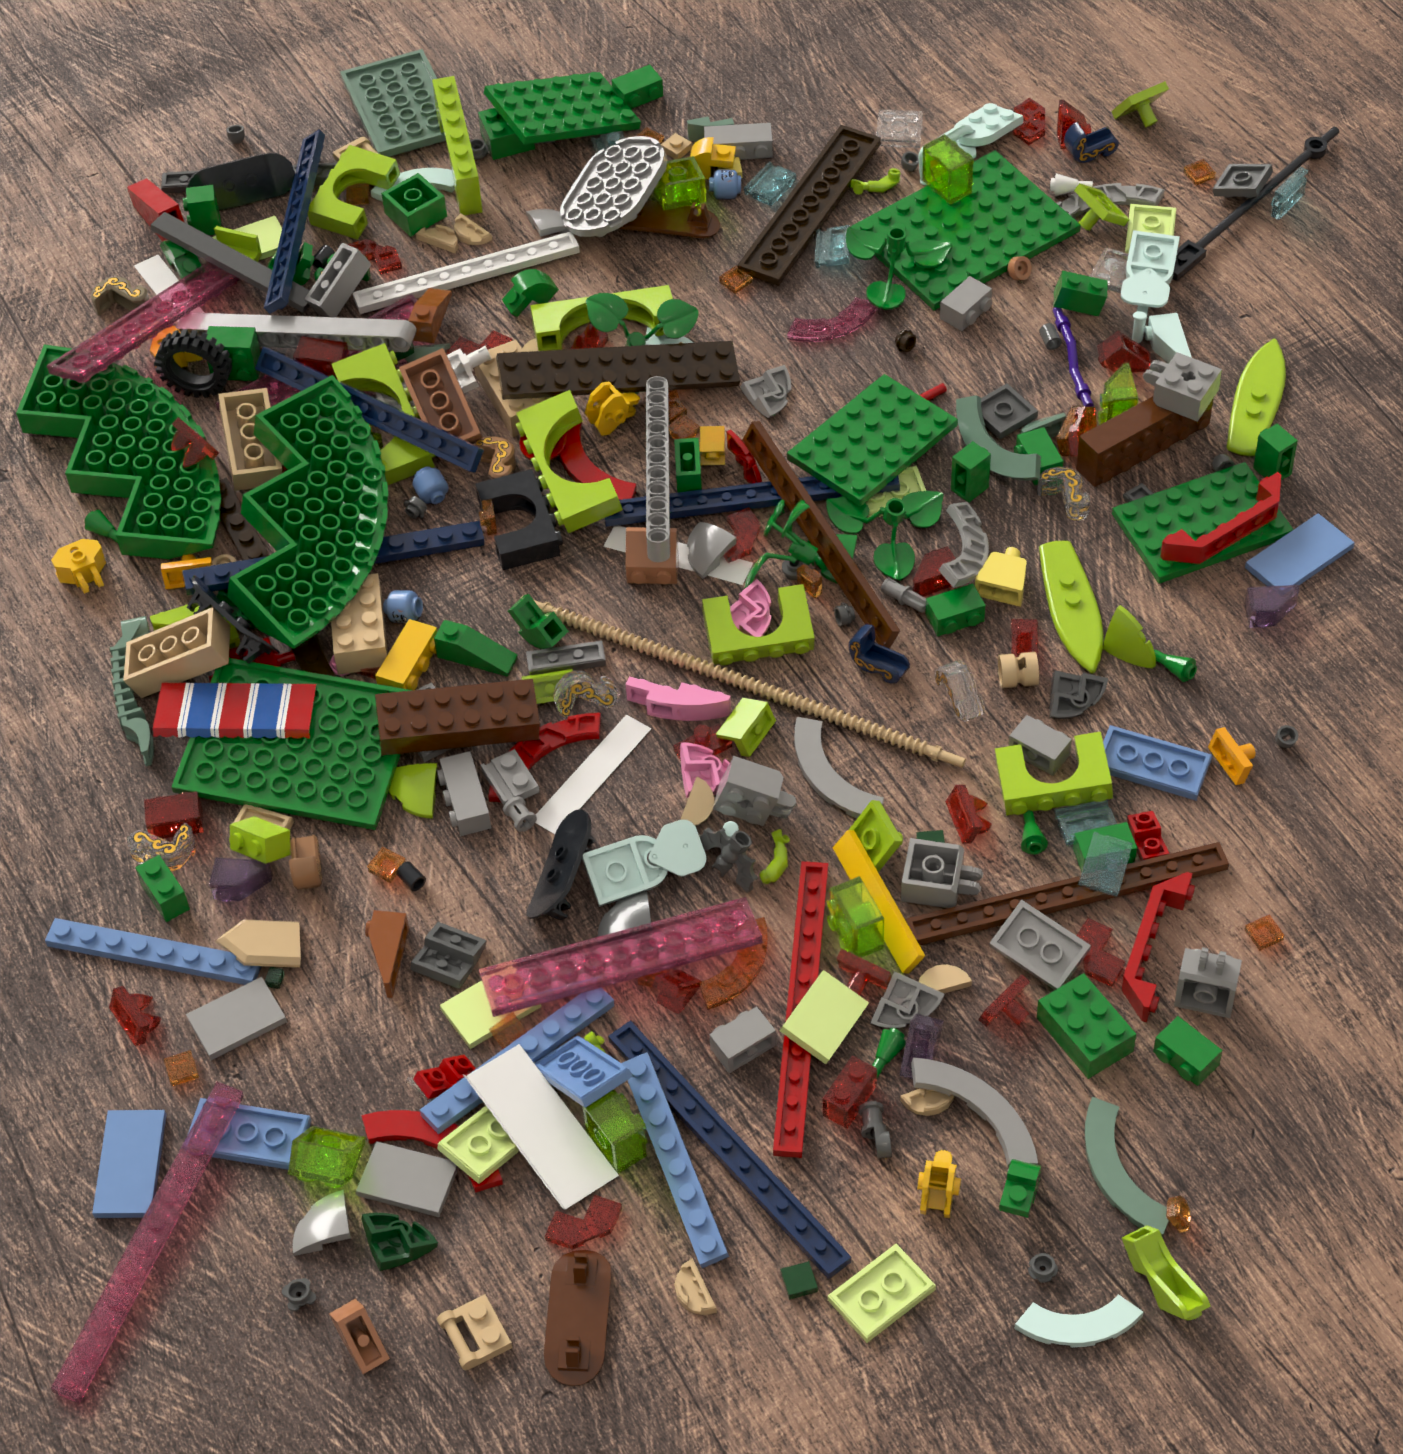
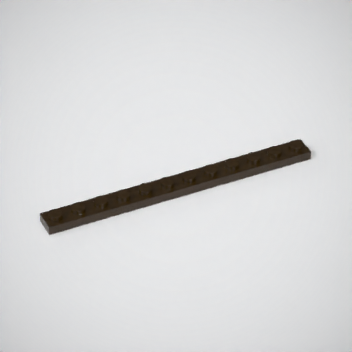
(249, 546)

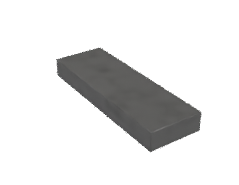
(566, 657)

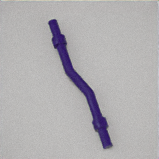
(1081, 389)

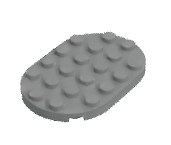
(613, 186)

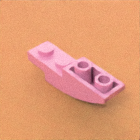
(684, 704)

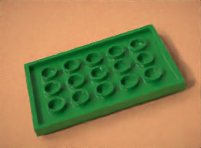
(561, 107)
(872, 439)
(1198, 510)

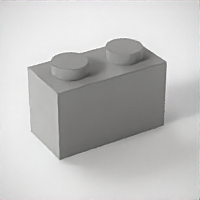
(966, 303)
(1041, 744)
(742, 1039)

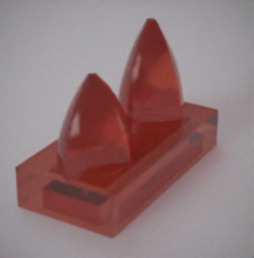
(590, 339)
(198, 449)
(963, 810)
(128, 1012)

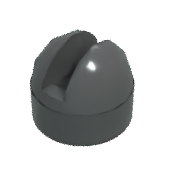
(235, 133)
(907, 156)
(1221, 462)
(1282, 733)

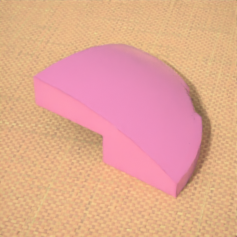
(752, 610)
(700, 762)

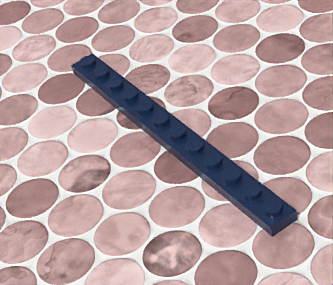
(294, 222)
(377, 412)
(725, 500)
(392, 548)
(736, 1156)

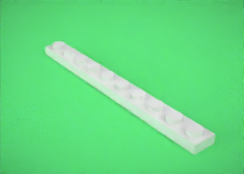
(467, 271)

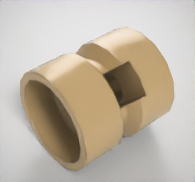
(1018, 670)

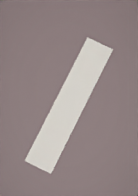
(158, 276)
(733, 572)
(592, 773)

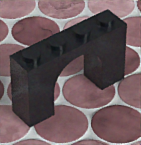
(522, 493)

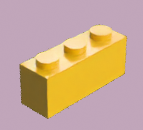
(408, 656)

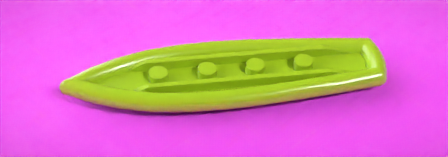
(1256, 398)
(1072, 603)

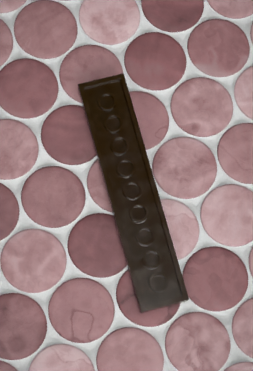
(809, 205)
(625, 367)

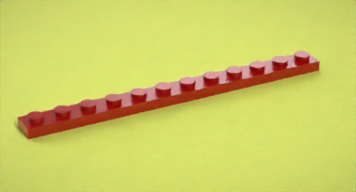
(803, 973)

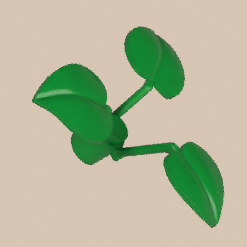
(866, 244)
(608, 310)
(799, 548)
(891, 559)

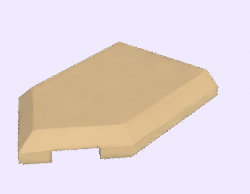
(264, 943)

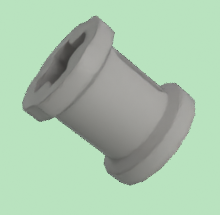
(519, 814)

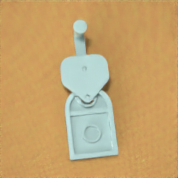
(980, 129)
(1148, 275)
(624, 869)

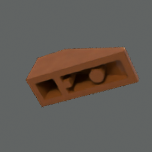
(429, 314)
(388, 939)

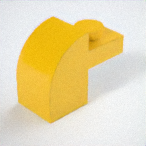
(713, 155)
(712, 445)

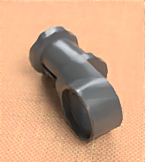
(874, 1128)

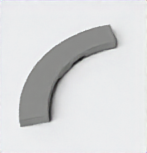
(1118, 194)
(974, 546)
(821, 774)
(983, 1100)

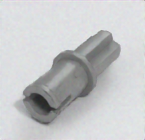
(904, 594)

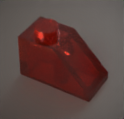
(1066, 117)
(1122, 349)
(928, 578)

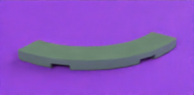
(1002, 461)
(1111, 1175)

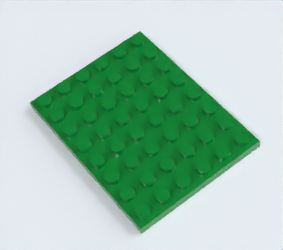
(987, 228)
(325, 778)

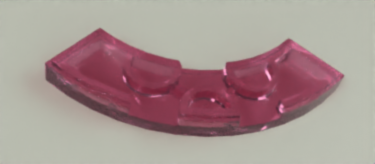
(822, 330)

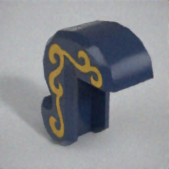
(1087, 147)
(875, 657)

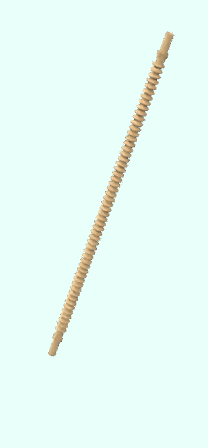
(935, 752)

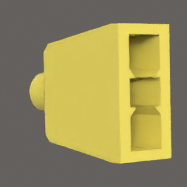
(1003, 577)

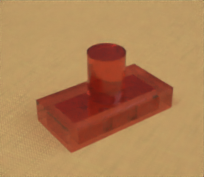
(1024, 636)
(706, 737)
(862, 971)
(1007, 1003)

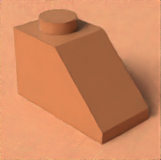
(359, 1335)

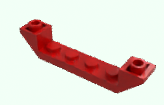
(1183, 548)
(1168, 893)

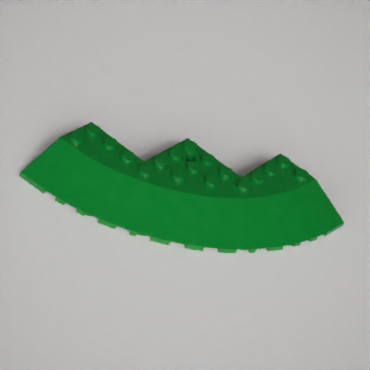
(127, 453)
(318, 515)

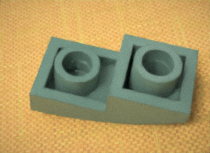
(695, 127)

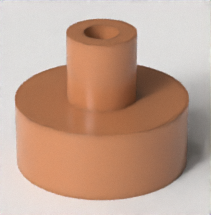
(1019, 268)

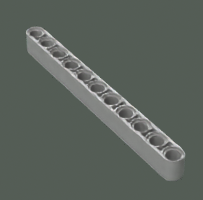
(287, 330)
(657, 470)

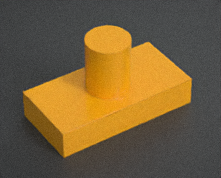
(173, 573)
(1232, 757)

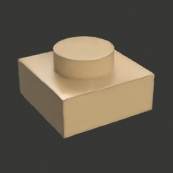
(677, 146)

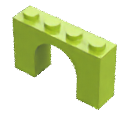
(353, 167)
(730, 645)
(1087, 784)

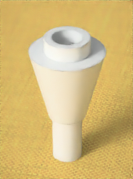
(1064, 185)

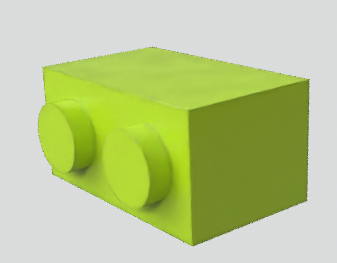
(260, 839)

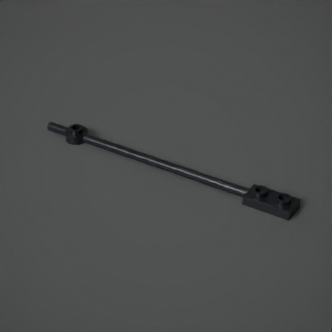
(1191, 253)

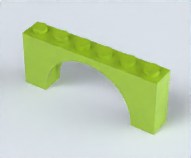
(462, 161)
(557, 319)
(376, 372)
(576, 502)

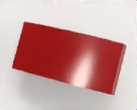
(1147, 835)
(439, 1079)

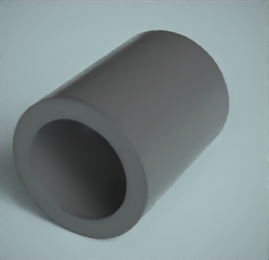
(1050, 336)

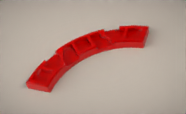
(584, 471)
(553, 736)
(410, 1125)

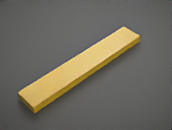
(896, 930)

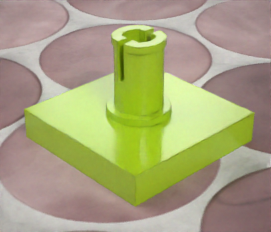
(1141, 102)
(1100, 207)
(877, 834)

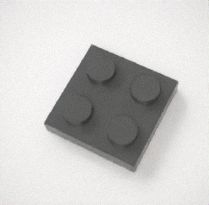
(1242, 180)
(1006, 411)

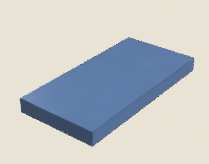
(1300, 553)
(1155, 762)
(582, 1071)
(259, 1135)
(129, 1163)

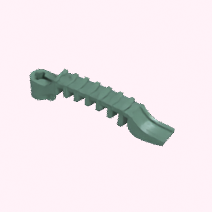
(129, 714)

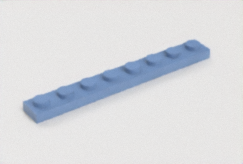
(149, 951)
(537, 1043)
(675, 1161)

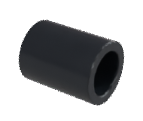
(322, 256)
(411, 876)

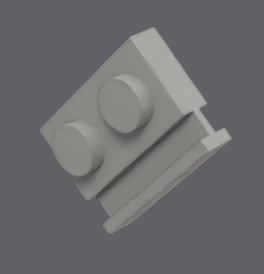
(509, 777)

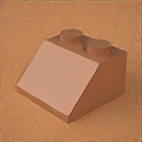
(643, 570)

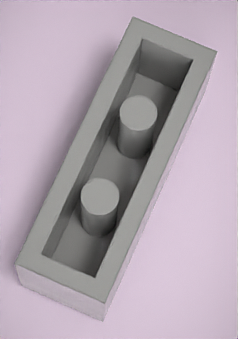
(751, 140)
(337, 281)
(463, 794)

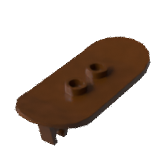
(682, 221)
(577, 1317)

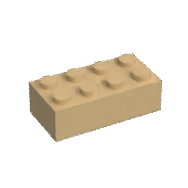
(489, 379)
(248, 458)
(361, 630)
(177, 652)

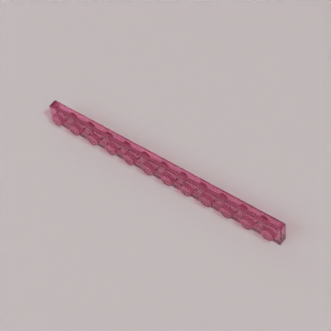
(146, 1243)

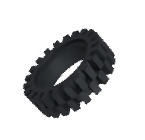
(199, 346)

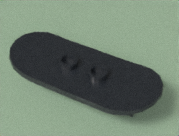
(247, 179)
(207, 599)
(561, 866)

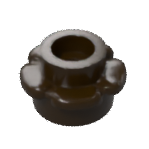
(905, 340)

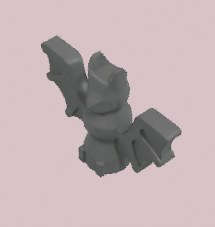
(732, 852)

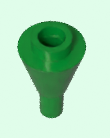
(99, 524)
(1182, 667)
(1032, 839)
(890, 1044)

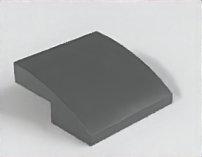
(448, 955)

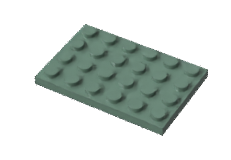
(396, 102)

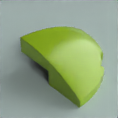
(1127, 640)
(415, 788)

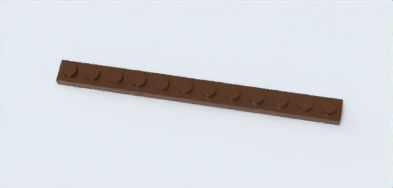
(821, 535)
(1063, 894)

